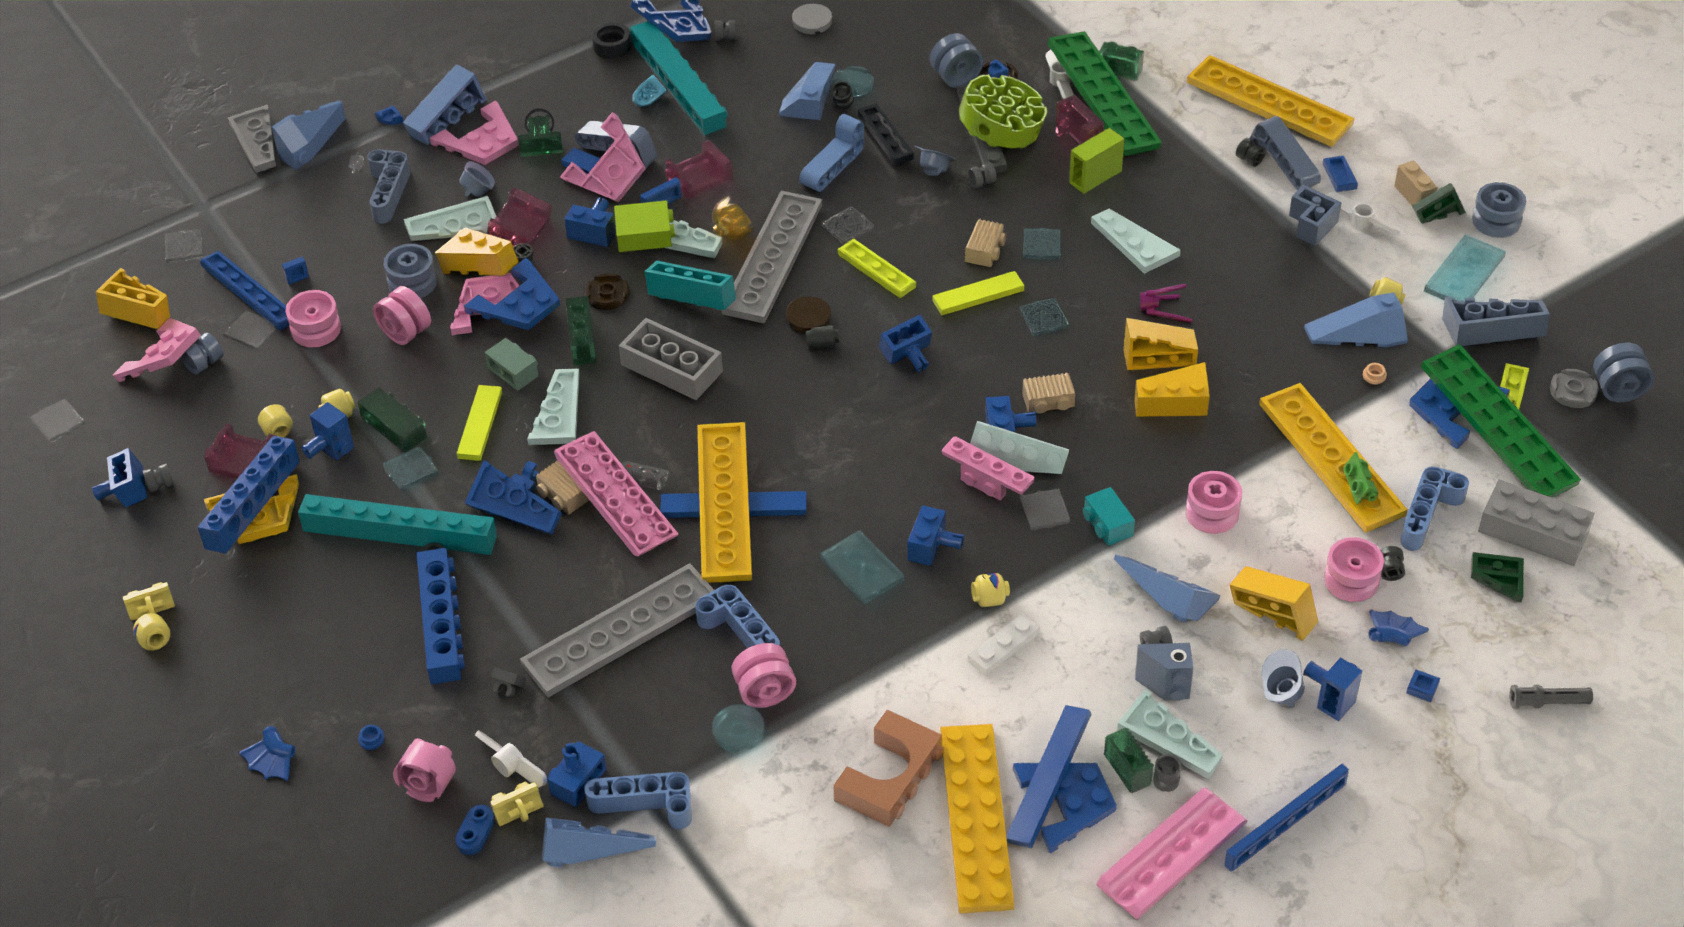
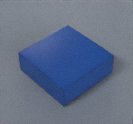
(295, 270)
(1423, 685)

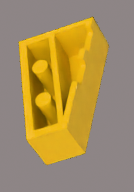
(477, 252)
(132, 301)
(1158, 345)
(1173, 393)
(1276, 597)

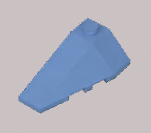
(809, 94)
(304, 135)
(1369, 321)
(1173, 595)

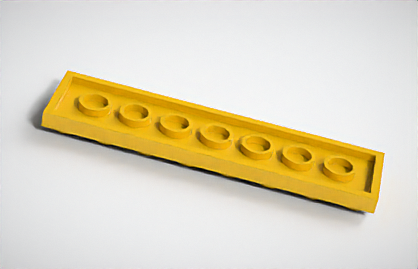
(1270, 100)
(1327, 452)
(724, 503)
(976, 819)

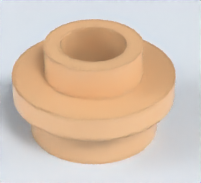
(1374, 373)

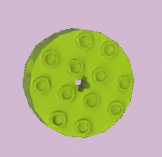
(1002, 111)

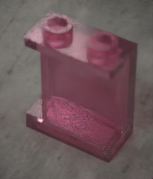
(1077, 120)
(701, 171)
(520, 218)
(232, 452)

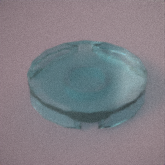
(857, 77)
(738, 727)

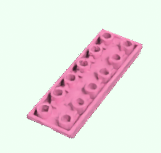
(615, 494)
(1170, 852)

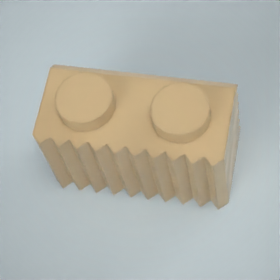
(1413, 182)
(985, 243)
(1048, 393)
(560, 488)

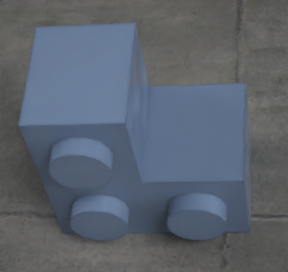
(1314, 213)

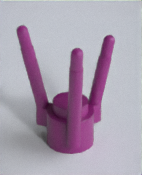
(1151, 298)

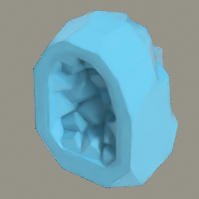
(648, 92)

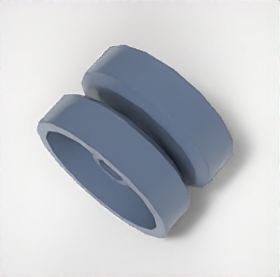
(956, 60)
(1499, 209)
(411, 267)
(1623, 372)

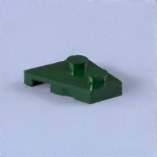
(1438, 205)
(1500, 573)

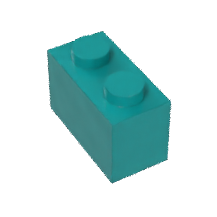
(1109, 516)

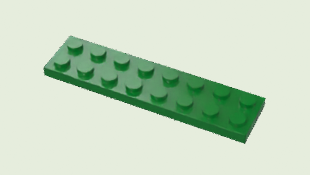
(1103, 91)
(1500, 422)

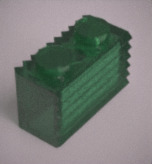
(1123, 60)
(1128, 760)

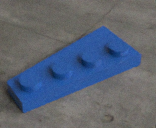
(507, 499)

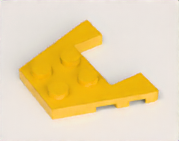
(273, 517)

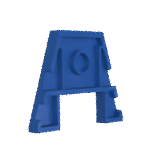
(677, 24)
(524, 305)
(1439, 410)
(1081, 799)

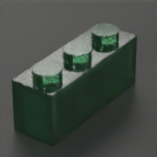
(580, 330)
(392, 419)

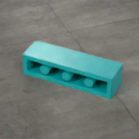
(690, 285)

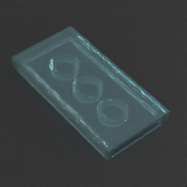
(1465, 270)

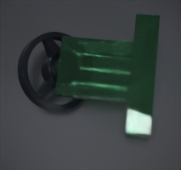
(540, 137)

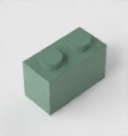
(511, 364)

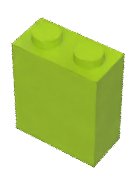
(1096, 160)
(644, 226)

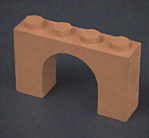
(887, 798)

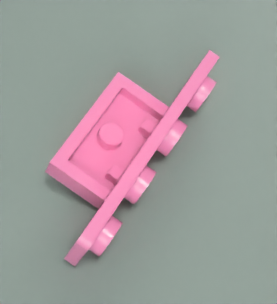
(985, 470)

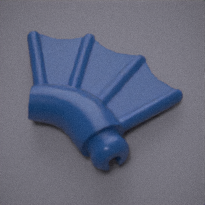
(1394, 628)
(270, 755)

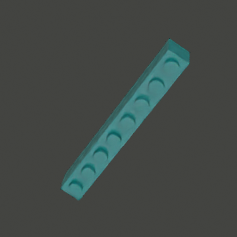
(678, 77)
(397, 524)

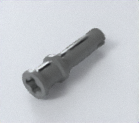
(1538, 696)

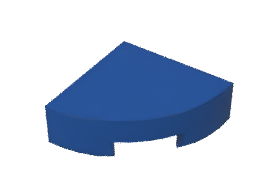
(997, 69)
(389, 116)

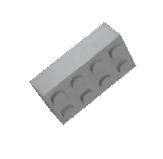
(671, 358)
(1536, 522)

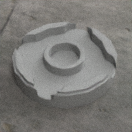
(812, 18)
(1574, 388)

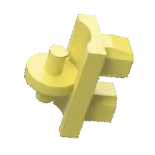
(148, 600)
(517, 803)

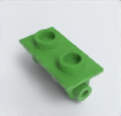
(1359, 479)

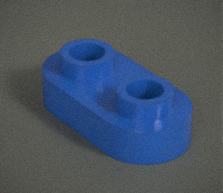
(477, 828)

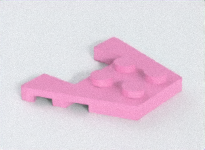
(484, 143)
(615, 170)
(491, 288)
(174, 341)

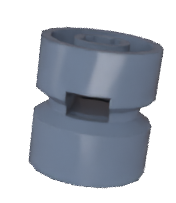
(203, 351)

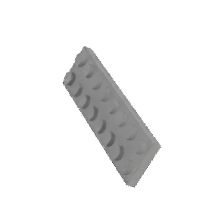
(773, 256)
(616, 631)

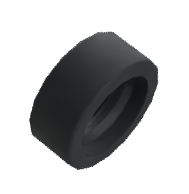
(615, 49)

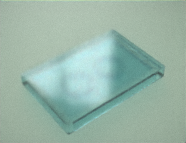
(862, 567)

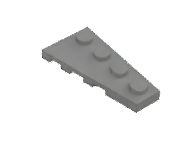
(255, 136)

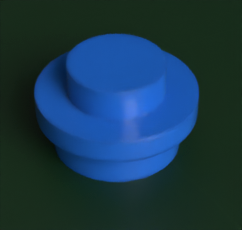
(371, 737)

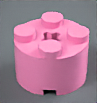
(425, 770)

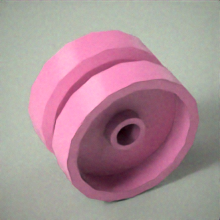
(402, 315)
(313, 318)
(1213, 502)
(1353, 569)
(763, 675)

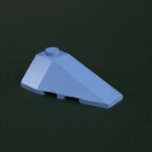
(571, 843)

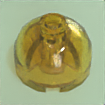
(730, 220)

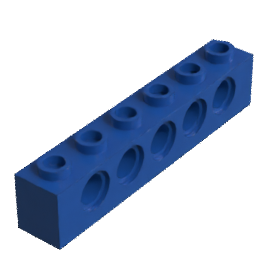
(248, 494)
(439, 617)

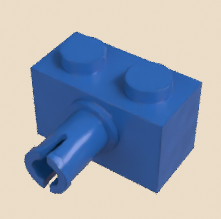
(591, 224)
(907, 341)
(999, 414)
(330, 432)
(125, 479)
(929, 535)
(1338, 686)
(575, 771)

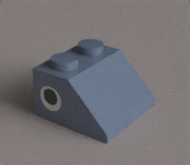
(1165, 669)

